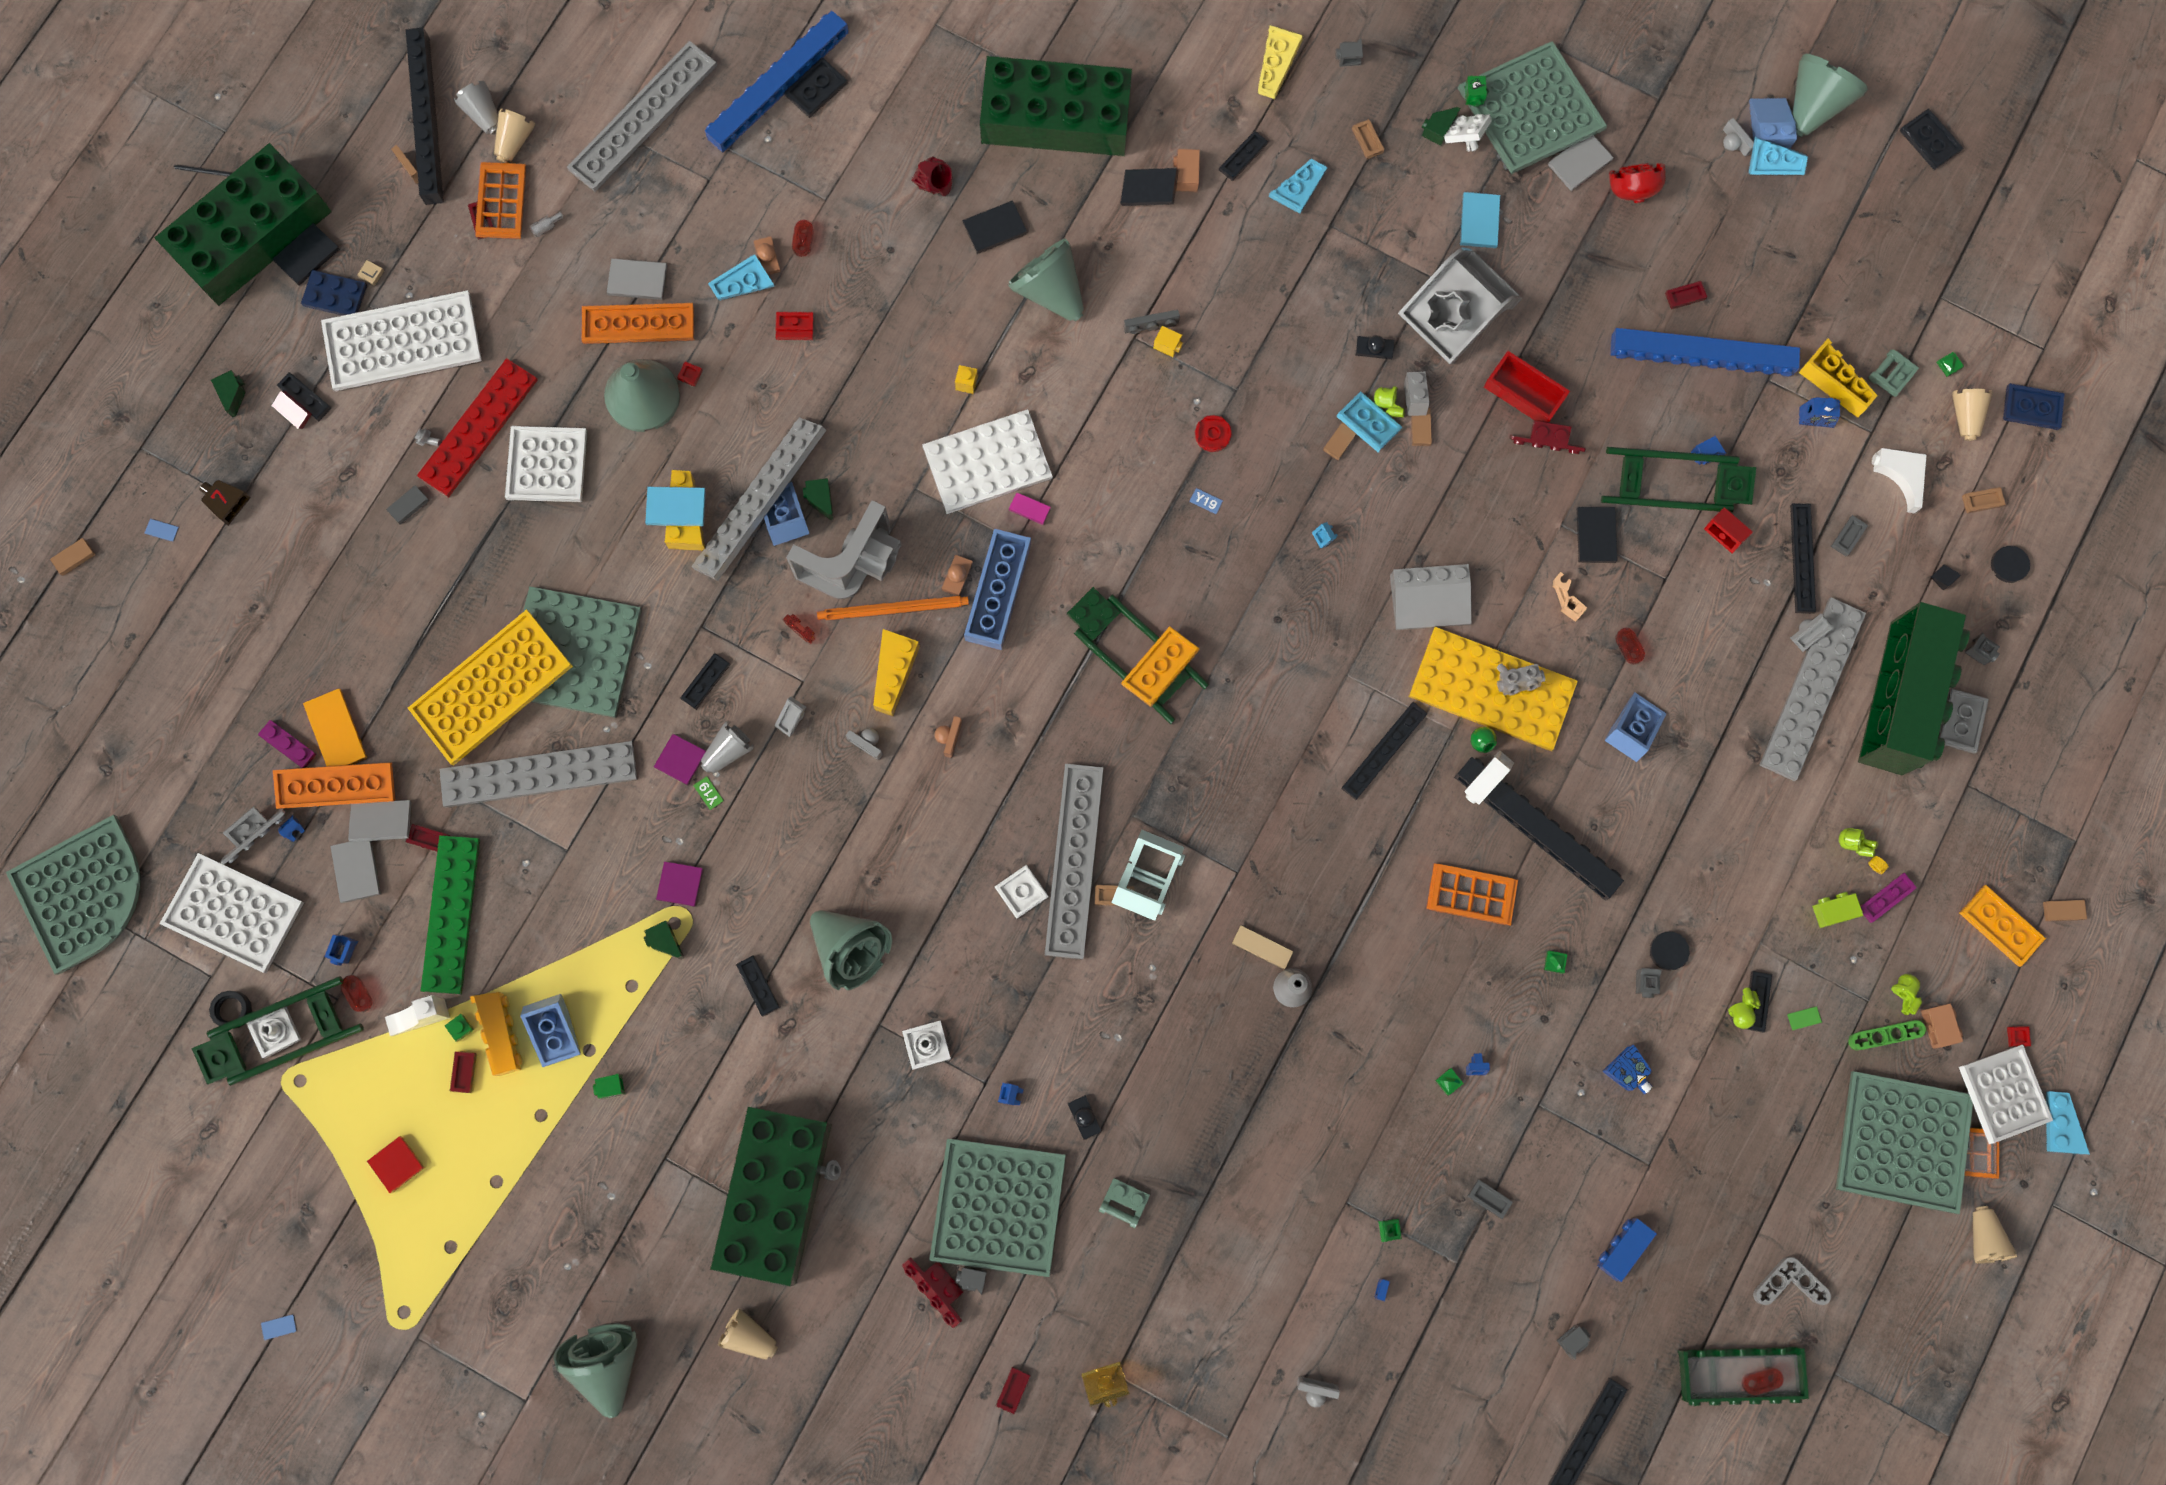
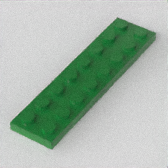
(450, 915)

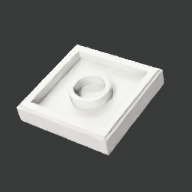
(1021, 891)

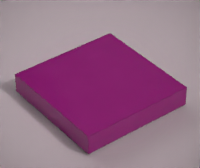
(679, 759)
(679, 884)

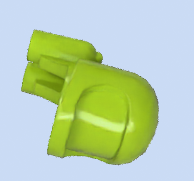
(1387, 399)
(1855, 840)
(1907, 990)
(1743, 1012)

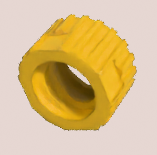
(1878, 865)

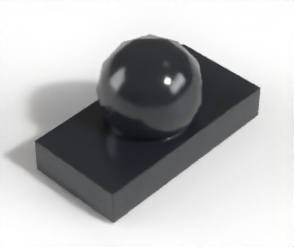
(1374, 347)
(1084, 1117)

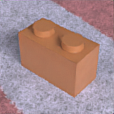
(1188, 166)
(1942, 1026)

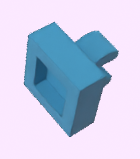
(1324, 535)

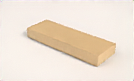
(1262, 947)

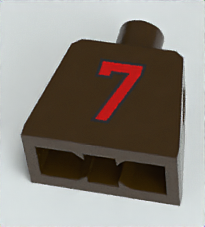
(223, 500)

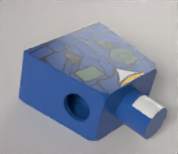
(1823, 412)
(1629, 1070)

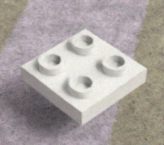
(1468, 130)
(274, 1032)
(926, 1045)

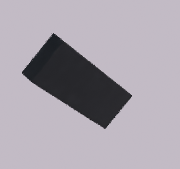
(1243, 155)
(304, 396)
(705, 681)
(1761, 984)
(758, 986)

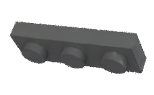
(1151, 322)

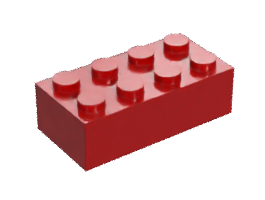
(1526, 388)

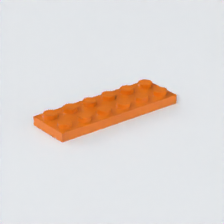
(638, 323)
(334, 785)

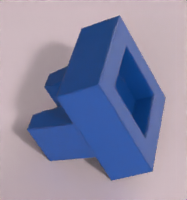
(289, 826)
(1477, 1066)
(1008, 1094)

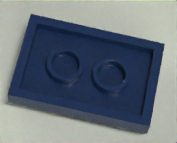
(333, 293)
(2033, 406)

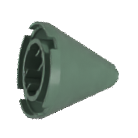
(1822, 93)
(1052, 282)
(642, 395)
(849, 947)
(599, 1365)

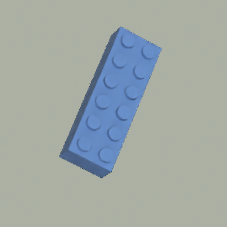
(997, 589)

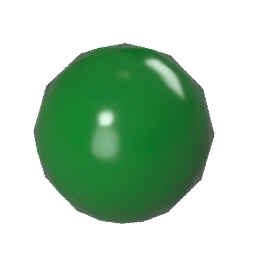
(1483, 739)

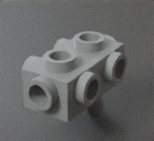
(1519, 679)

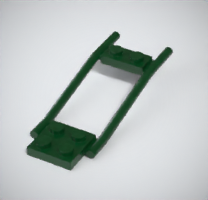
(1733, 482)
(1095, 613)
(221, 1055)

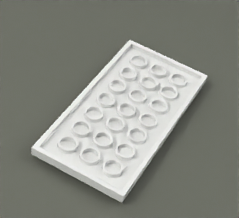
(401, 340)

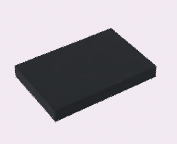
(815, 87)
(1931, 139)
(1149, 187)
(994, 227)
(306, 254)
(1596, 535)

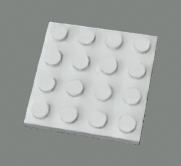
(546, 464)
(2005, 1094)

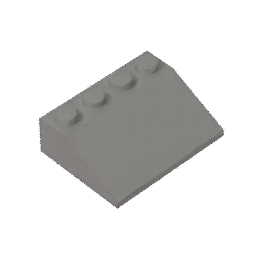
(1431, 596)

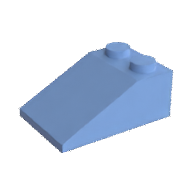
(1773, 121)
(786, 518)
(1636, 727)
(550, 1030)

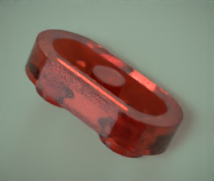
(802, 239)
(805, 633)
(1631, 646)
(355, 995)
(1761, 1381)

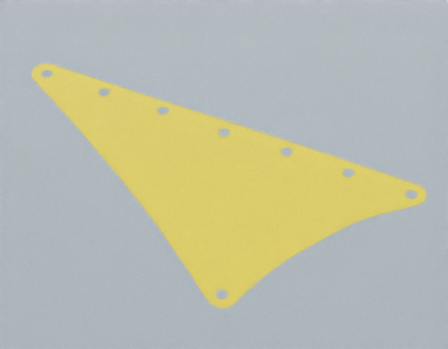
(402, 1088)

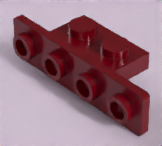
(1550, 435)
(937, 1287)

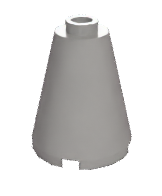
(479, 106)
(725, 748)
(1287, 992)

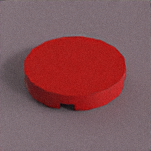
(1213, 433)

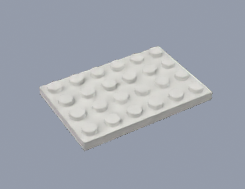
(987, 461)
(231, 913)

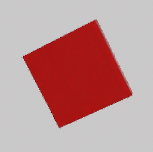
(395, 1164)

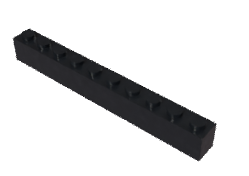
(424, 116)
(1545, 833)

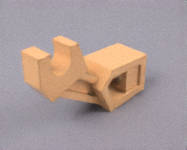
(1562, 593)

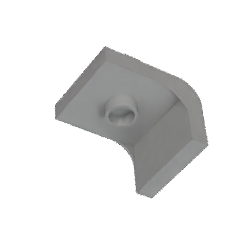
(1458, 303)
(864, 552)

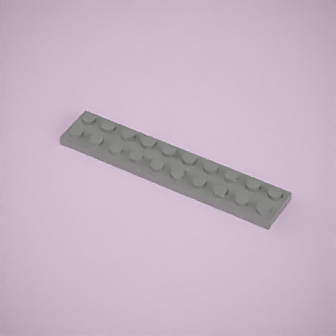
(642, 116)
(758, 498)
(1812, 691)
(538, 774)
(1074, 861)

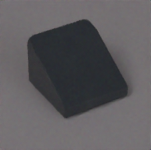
(1945, 577)

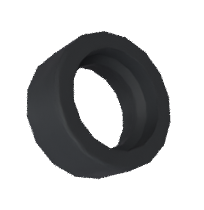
(216, 1003)

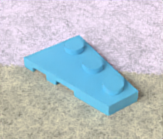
(1775, 159)
(1299, 188)
(741, 279)
(2064, 1132)

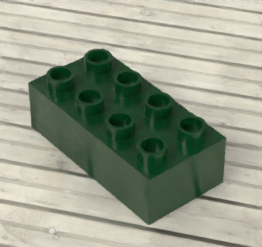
(1055, 106)
(243, 224)
(1914, 689)
(771, 1197)

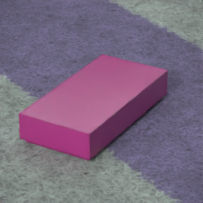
(1029, 508)

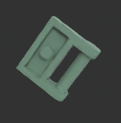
(1898, 377)
(1126, 1196)

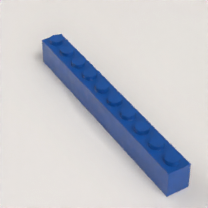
(775, 81)
(1704, 351)

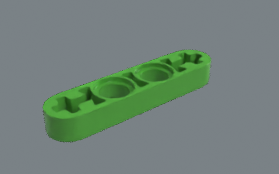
(1886, 1033)

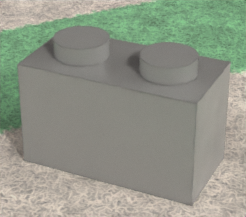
(1416, 393)

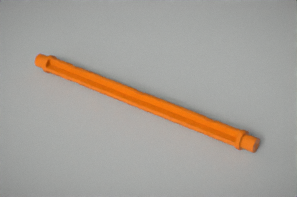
(892, 608)

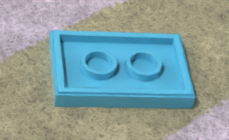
(1480, 220)
(1369, 421)
(675, 506)

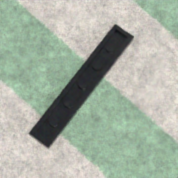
(1803, 558)
(1384, 750)
(1589, 1434)

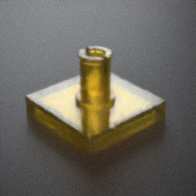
(1105, 1384)

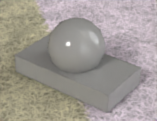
(1737, 138)
(1811, 631)
(790, 716)
(866, 741)
(1317, 1391)

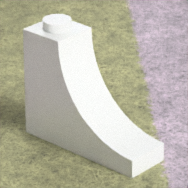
(1906, 471)
(1489, 778)
(421, 1013)

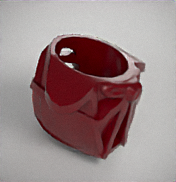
(932, 177)

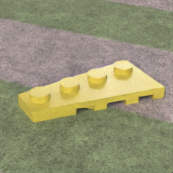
(1278, 57)

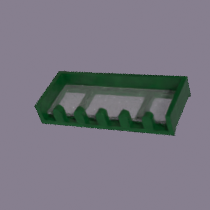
(1718, 1374)

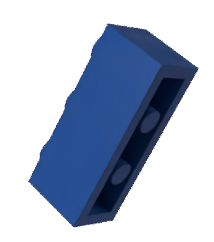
(1626, 1249)

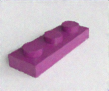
(287, 744)
(1887, 897)

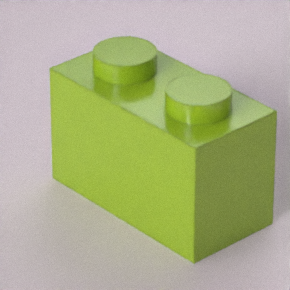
(1837, 910)

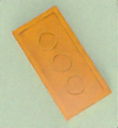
(1160, 666)
(335, 729)
(2002, 925)

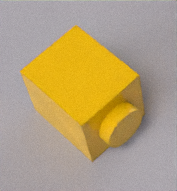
(1168, 341)
(966, 379)

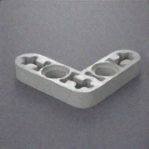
(1794, 1276)

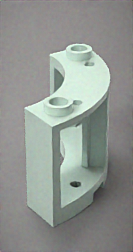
(1135, 901)

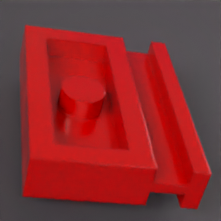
(794, 325)

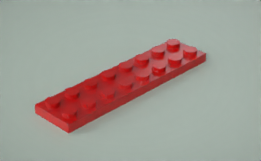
(477, 427)

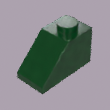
(1439, 124)
(230, 391)
(819, 496)
(663, 940)

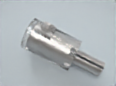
(544, 224)

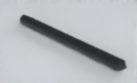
(202, 170)

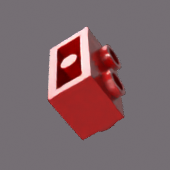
(1731, 530)

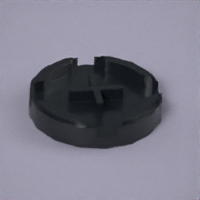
(2010, 564)
(1669, 951)

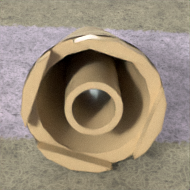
(510, 134)
(1971, 411)
(1990, 1238)
(747, 1337)

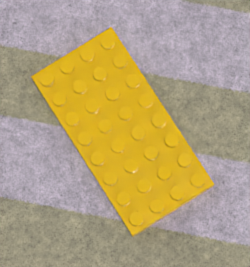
(1463, 681)
(489, 687)

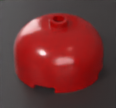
(1638, 185)

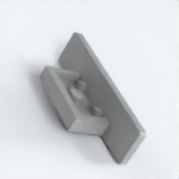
(248, 828)

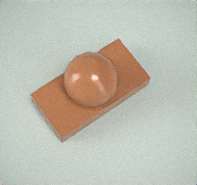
(767, 255)
(957, 575)
(949, 736)

